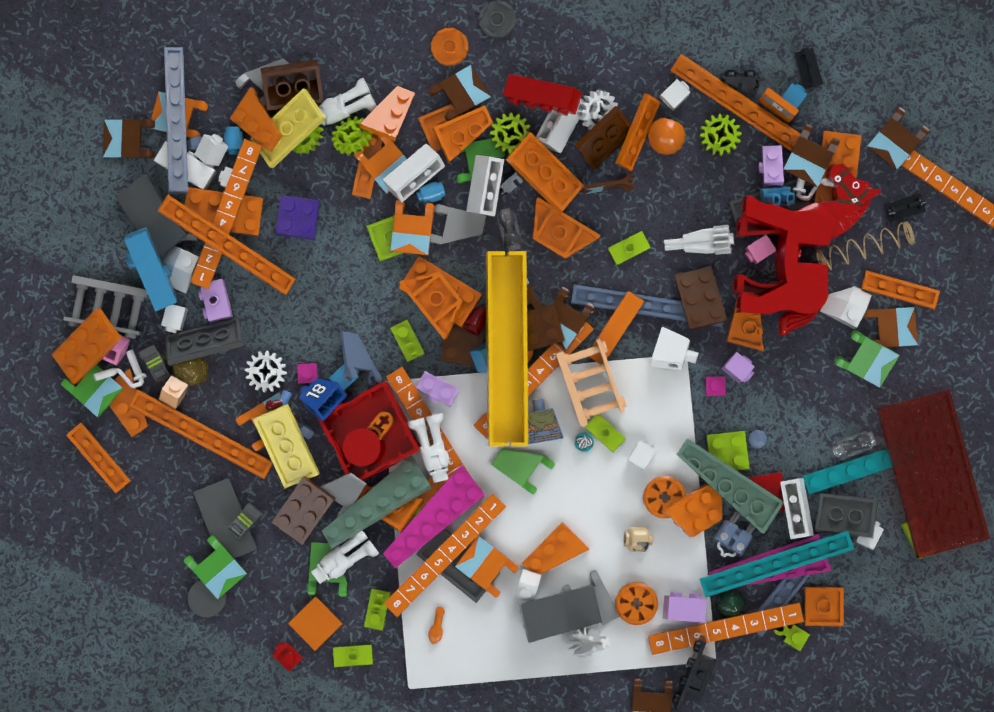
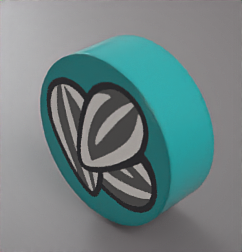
(584, 442)

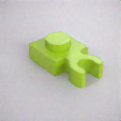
(794, 636)

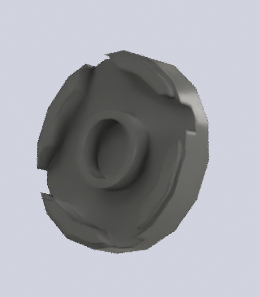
(501, 23)
(204, 602)

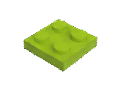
(730, 449)

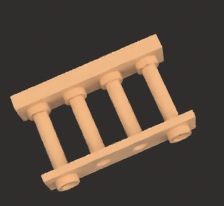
(579, 396)

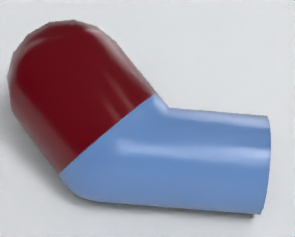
(284, 399)

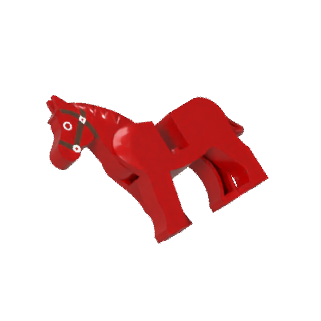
(799, 286)

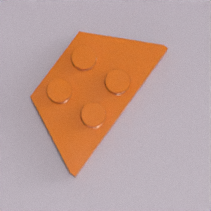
(559, 231)
(436, 300)
(696, 510)

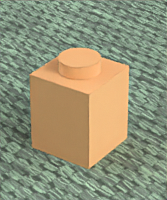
(173, 392)

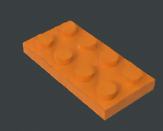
(846, 154)
(544, 172)
(207, 203)
(467, 294)
(86, 346)

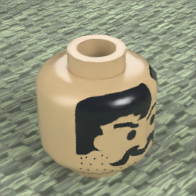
(637, 539)

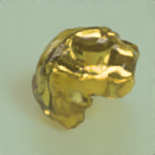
(191, 371)

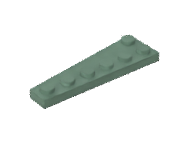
(740, 492)
(388, 495)

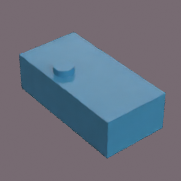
(151, 269)

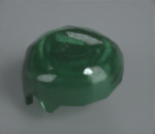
(730, 603)

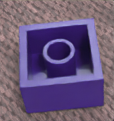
(298, 217)

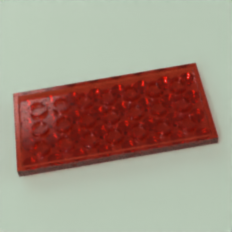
(933, 474)

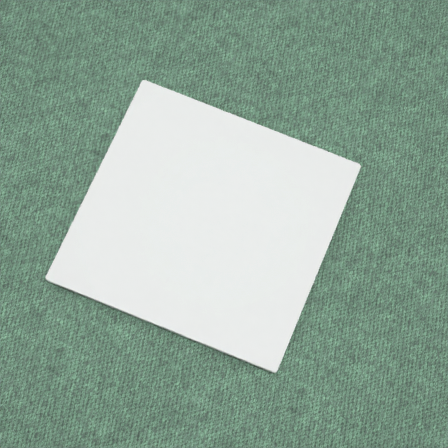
(596, 498)

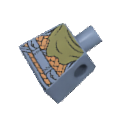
(542, 424)

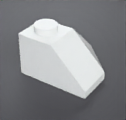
(181, 266)
(847, 306)

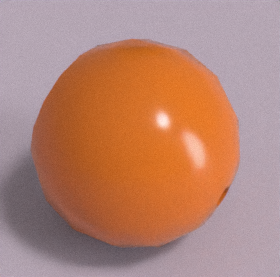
(666, 136)

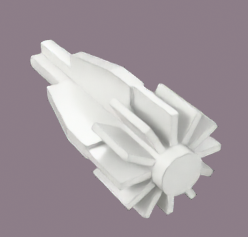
(711, 240)
(587, 642)

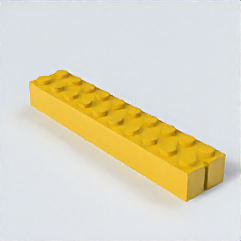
(506, 348)

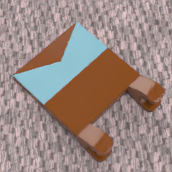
(895, 326)

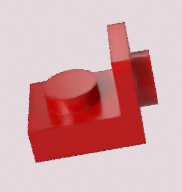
(287, 656)

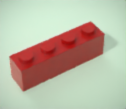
(542, 94)

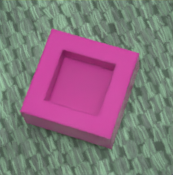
(307, 373)
(715, 386)

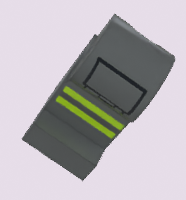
(155, 363)
(244, 521)

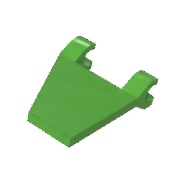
(482, 148)
(520, 466)
(318, 551)

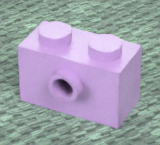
(772, 166)
(216, 301)
(739, 368)
(437, 389)
(684, 608)

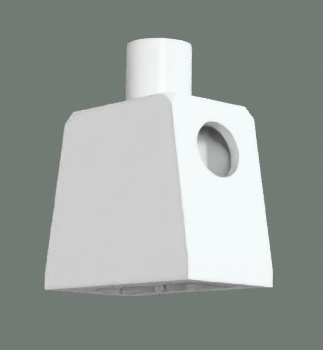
(672, 351)

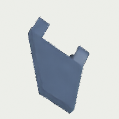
(357, 358)

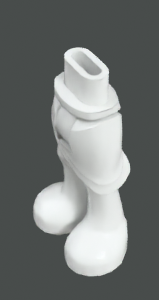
(335, 108)
(434, 456)
(336, 563)

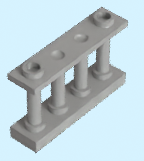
(101, 288)

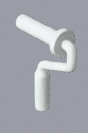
(800, 188)
(139, 376)

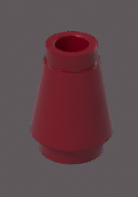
(476, 321)

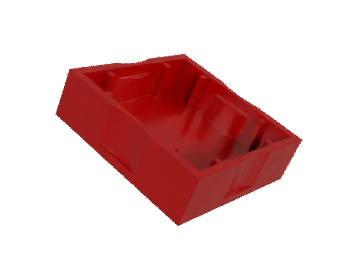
(396, 445)

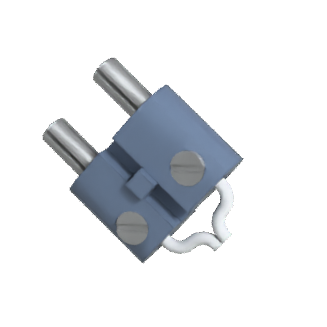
(733, 538)

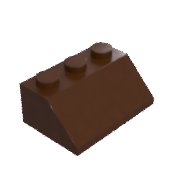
(287, 80)

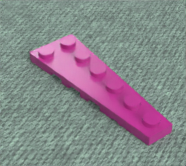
(445, 506)
(813, 568)

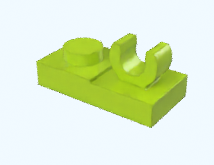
(407, 340)
(376, 609)

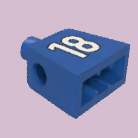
(322, 397)

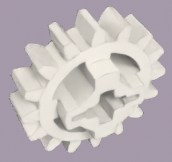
(595, 108)
(266, 361)

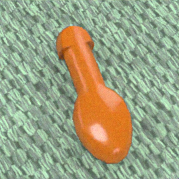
(436, 632)

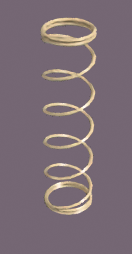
(911, 240)

